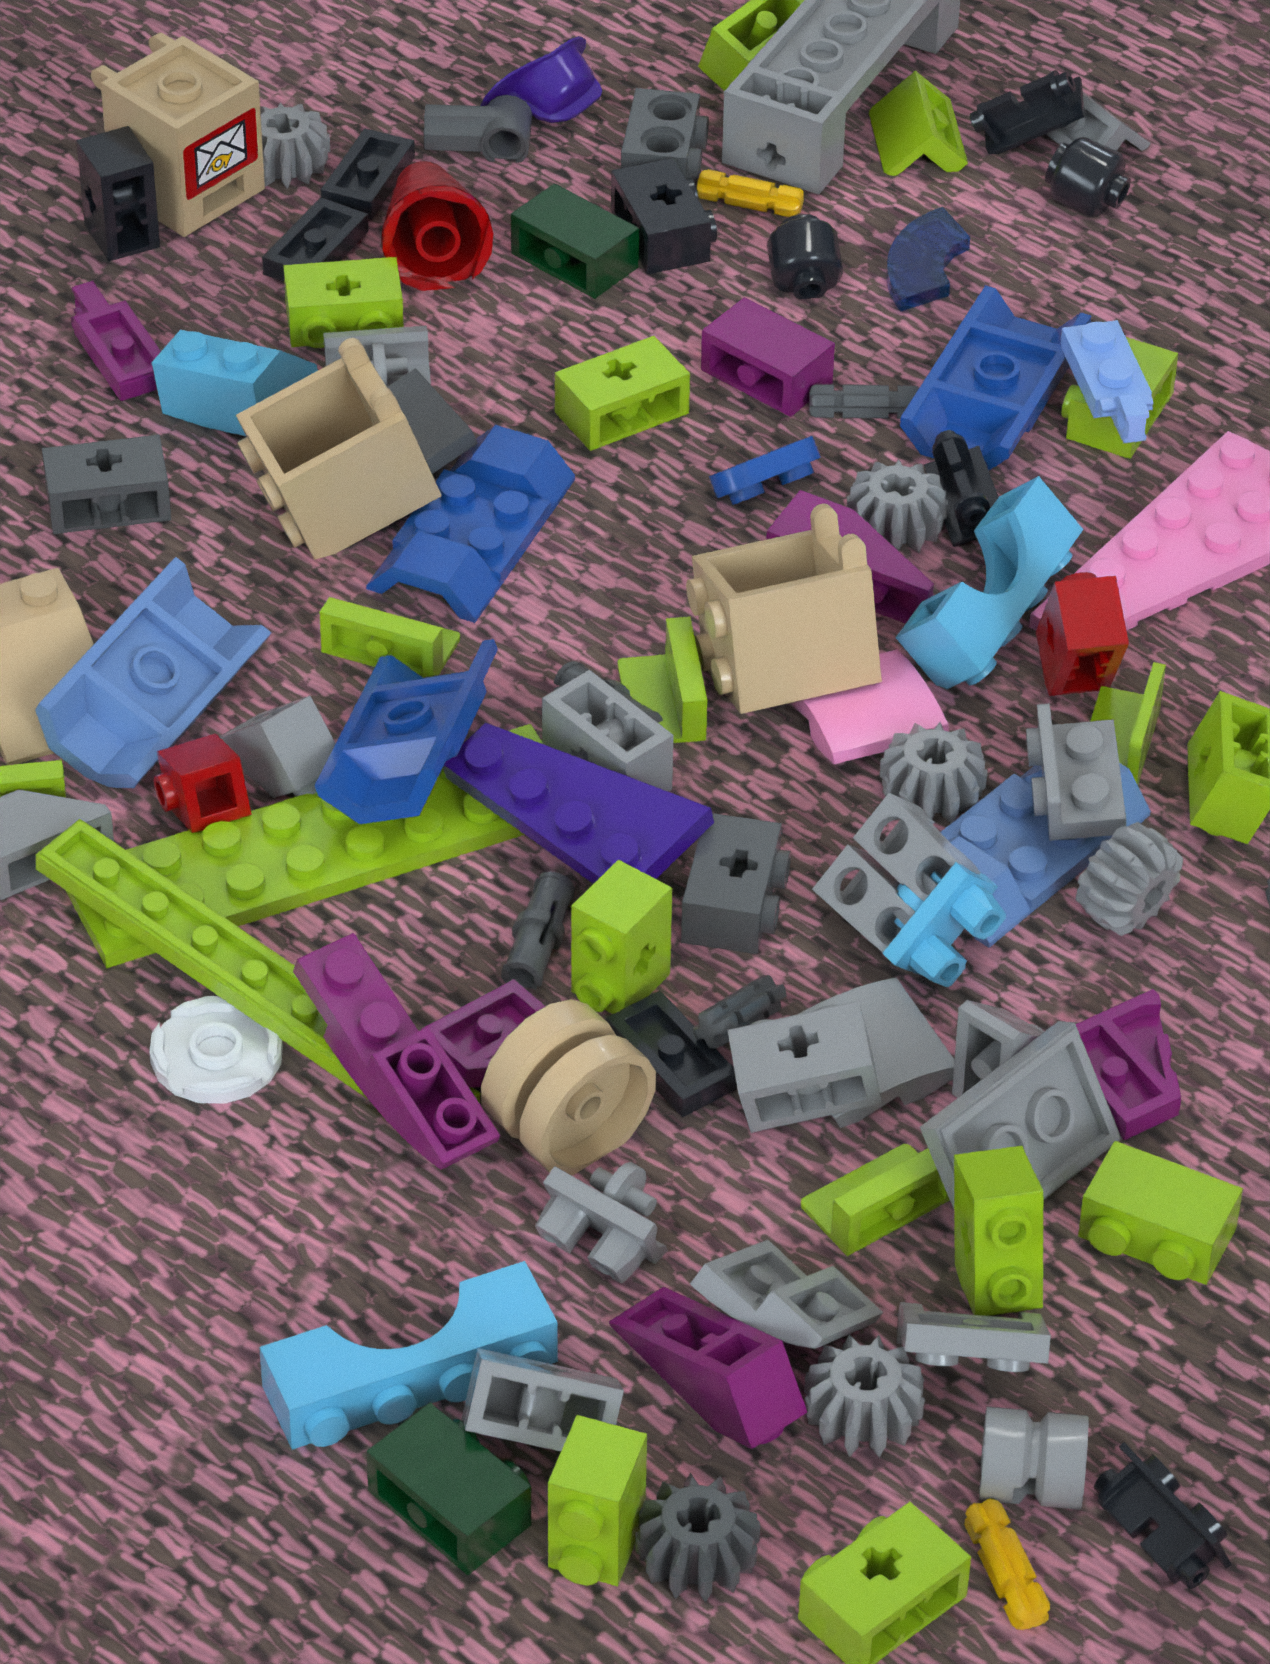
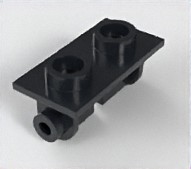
(1047, 105)
(966, 485)
(1184, 1536)

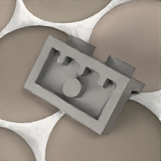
(1078, 779)

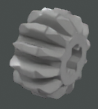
(293, 144)
(900, 503)
(934, 770)
(1129, 878)
(864, 1395)

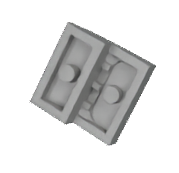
(903, 1044)
(781, 1300)

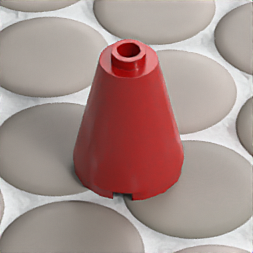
(435, 229)

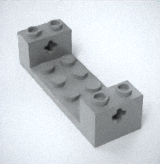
(793, 97)

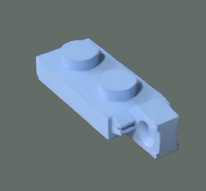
(1109, 376)

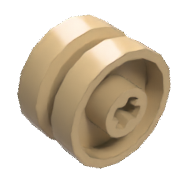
(568, 1086)

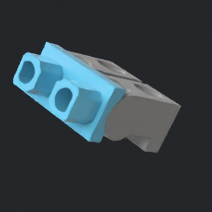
(912, 892)

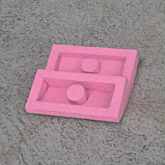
(866, 717)

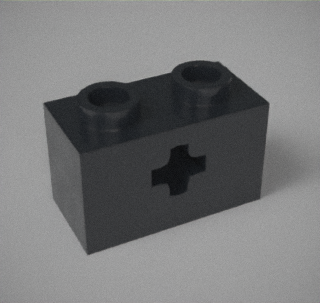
(118, 193)
(667, 212)

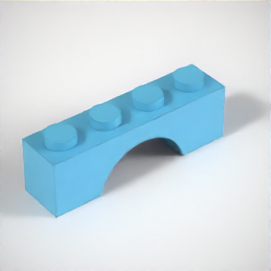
(1023, 545)
(331, 1385)

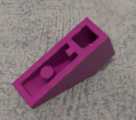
(895, 580)
(716, 1364)

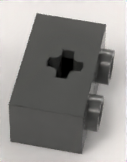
(106, 484)
(733, 883)

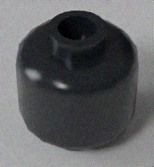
(1087, 177)
(804, 255)

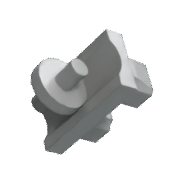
(390, 350)
(626, 1234)

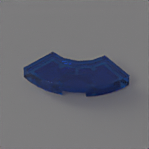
(920, 256)

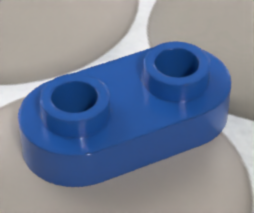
(745, 479)

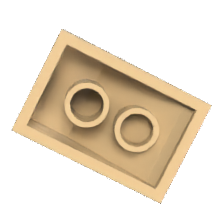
(38, 646)

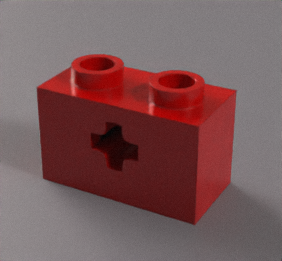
(1082, 634)

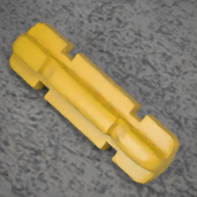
(750, 193)
(1007, 1564)

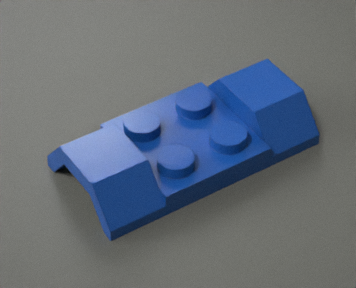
(989, 380)
(481, 523)
(401, 738)

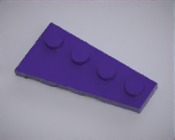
(576, 806)

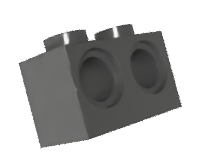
(664, 128)

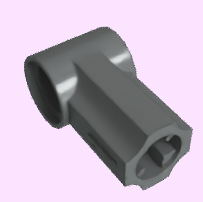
(496, 130)

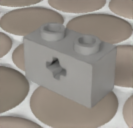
(607, 730)
(804, 1066)
(535, 1399)

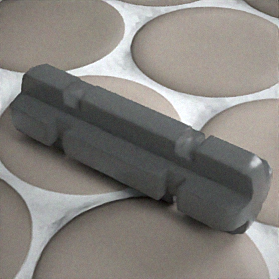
(859, 400)
(739, 1009)

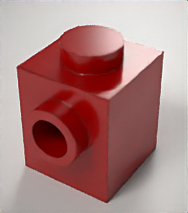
(202, 783)

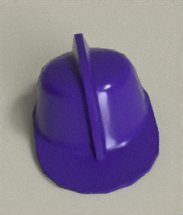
(554, 85)

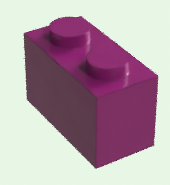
(766, 356)

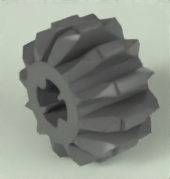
(697, 1536)

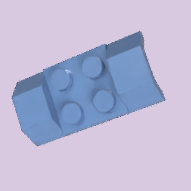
(144, 681)
(1016, 849)

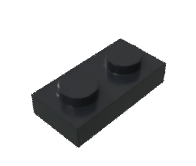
(369, 171)
(318, 236)
(685, 1067)

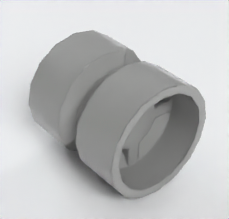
(1034, 1457)

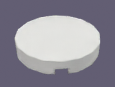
(217, 1067)

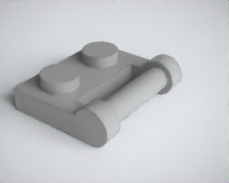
(943, 1337)

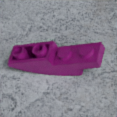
(389, 1059)

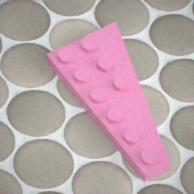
(1193, 534)

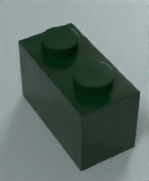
(574, 240)
(449, 1487)

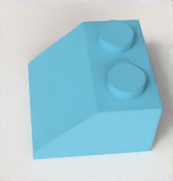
(216, 378)

